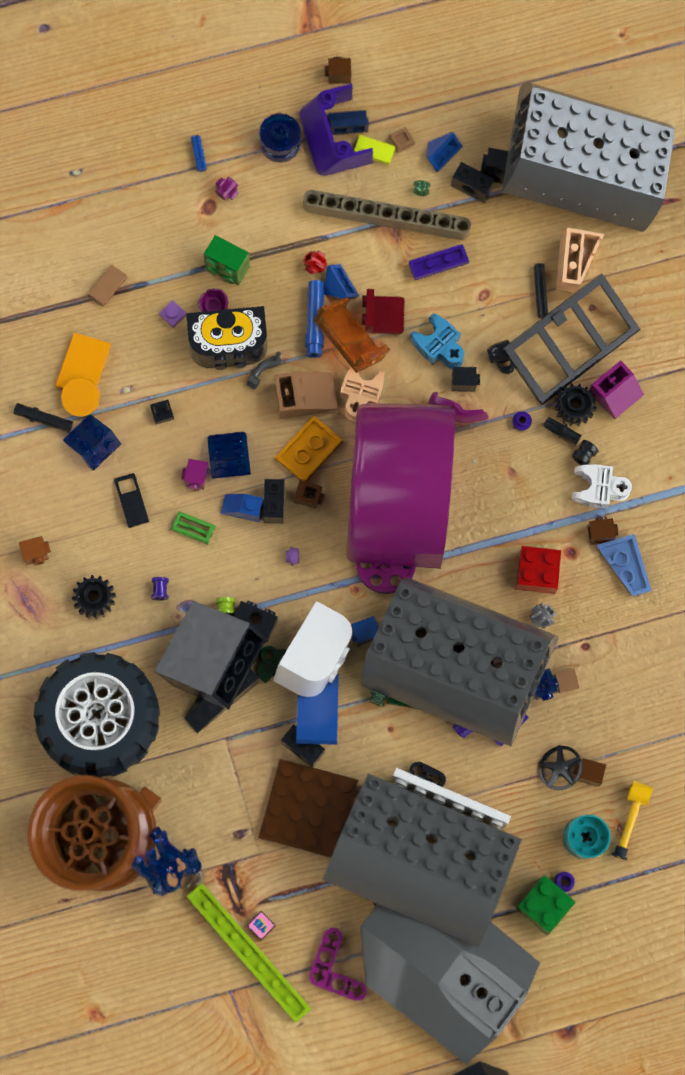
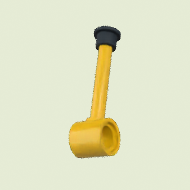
(639, 795)

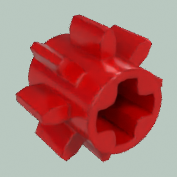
(315, 262)

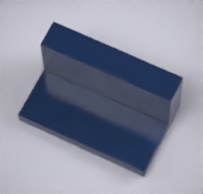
(348, 122)

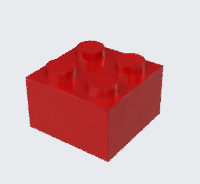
(538, 569)

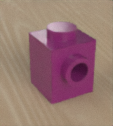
(195, 474)

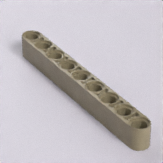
(380, 208)

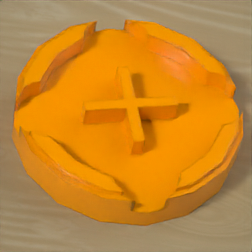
(80, 397)

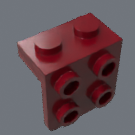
(383, 314)

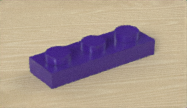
(438, 262)

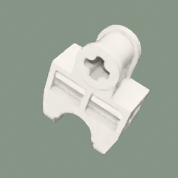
(609, 489)

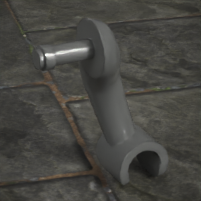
(275, 360)

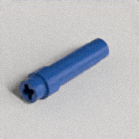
(314, 337)

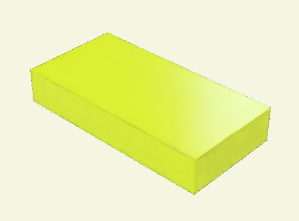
(381, 151)

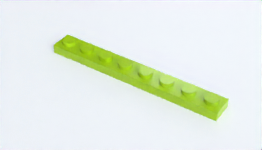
(249, 953)

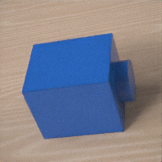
(364, 631)

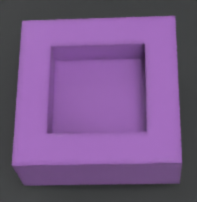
(172, 314)

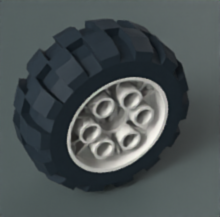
(124, 744)

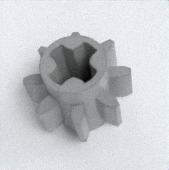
(542, 615)

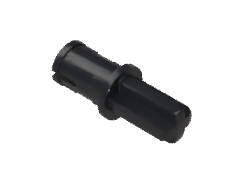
(562, 430)

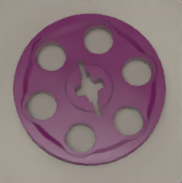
(385, 574)

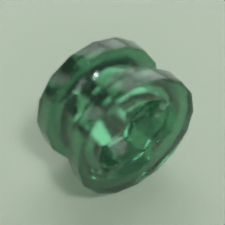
(421, 188)
(377, 698)

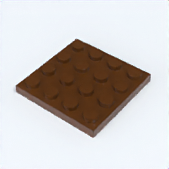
(307, 808)

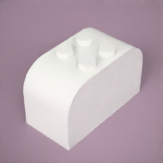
(315, 652)

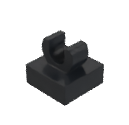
(162, 412)

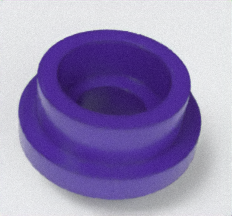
(521, 426)
(571, 882)

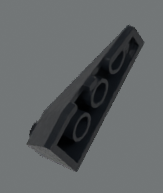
(205, 712)

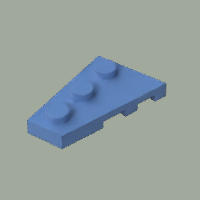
(627, 563)

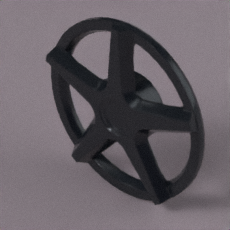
(560, 767)

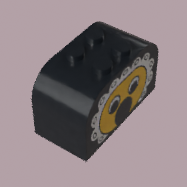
(227, 337)

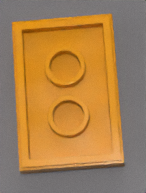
(84, 360)
(309, 449)

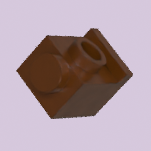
(305, 488)

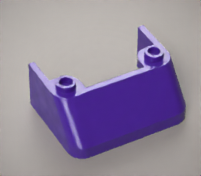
(327, 155)

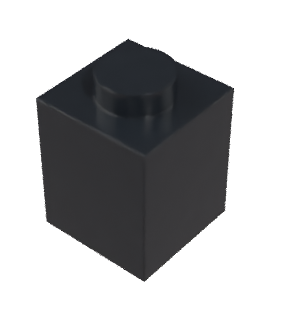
(465, 379)

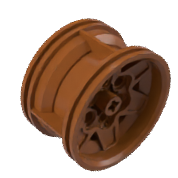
(49, 828)

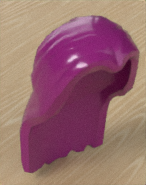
(461, 415)

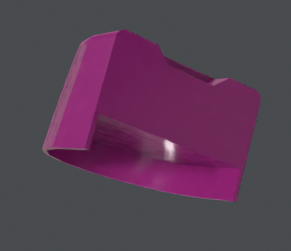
(401, 484)

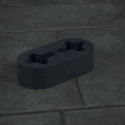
(429, 771)

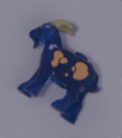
(167, 872)

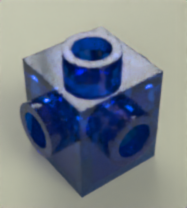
(551, 685)

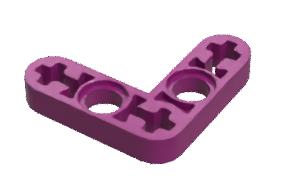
(326, 984)

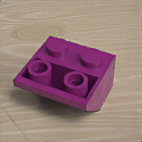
(617, 389)

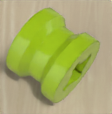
(225, 605)

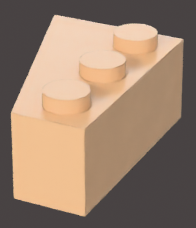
(575, 256)

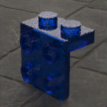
(92, 441)
(228, 455)

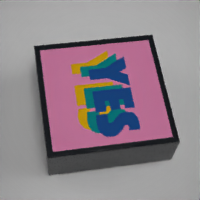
(261, 925)

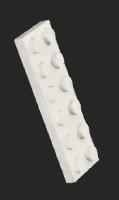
(458, 802)

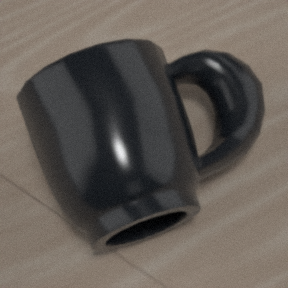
(497, 356)

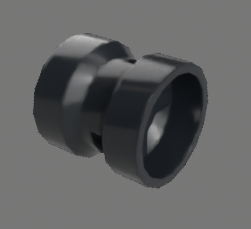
(585, 452)

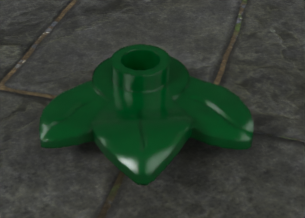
(268, 668)

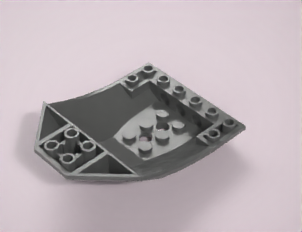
(421, 971)

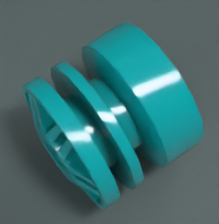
(597, 834)

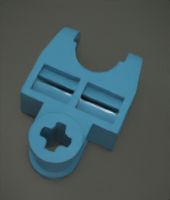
(440, 343)

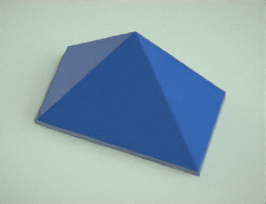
(442, 150)
(338, 283)

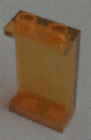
(349, 336)

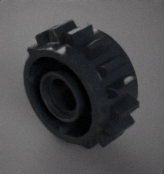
(579, 395)
(91, 586)

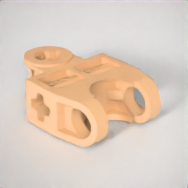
(360, 391)

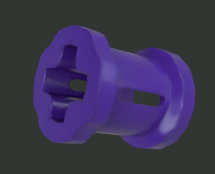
(160, 588)

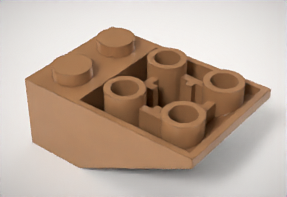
(305, 393)

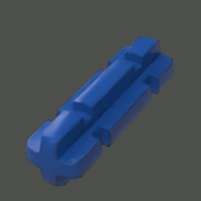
(198, 153)

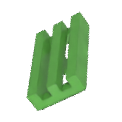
(208, 534)

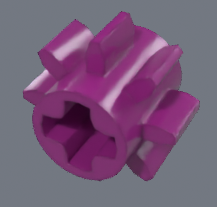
(226, 188)

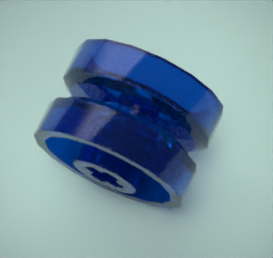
(280, 137)

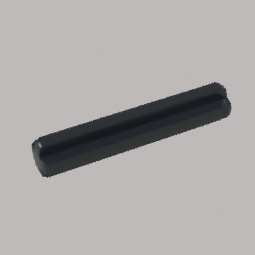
(540, 287)

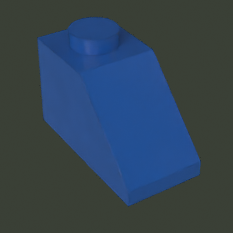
(243, 506)

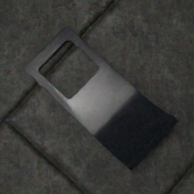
(132, 503)

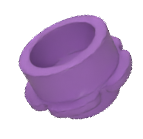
(292, 556)

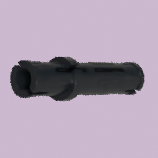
(39, 416)

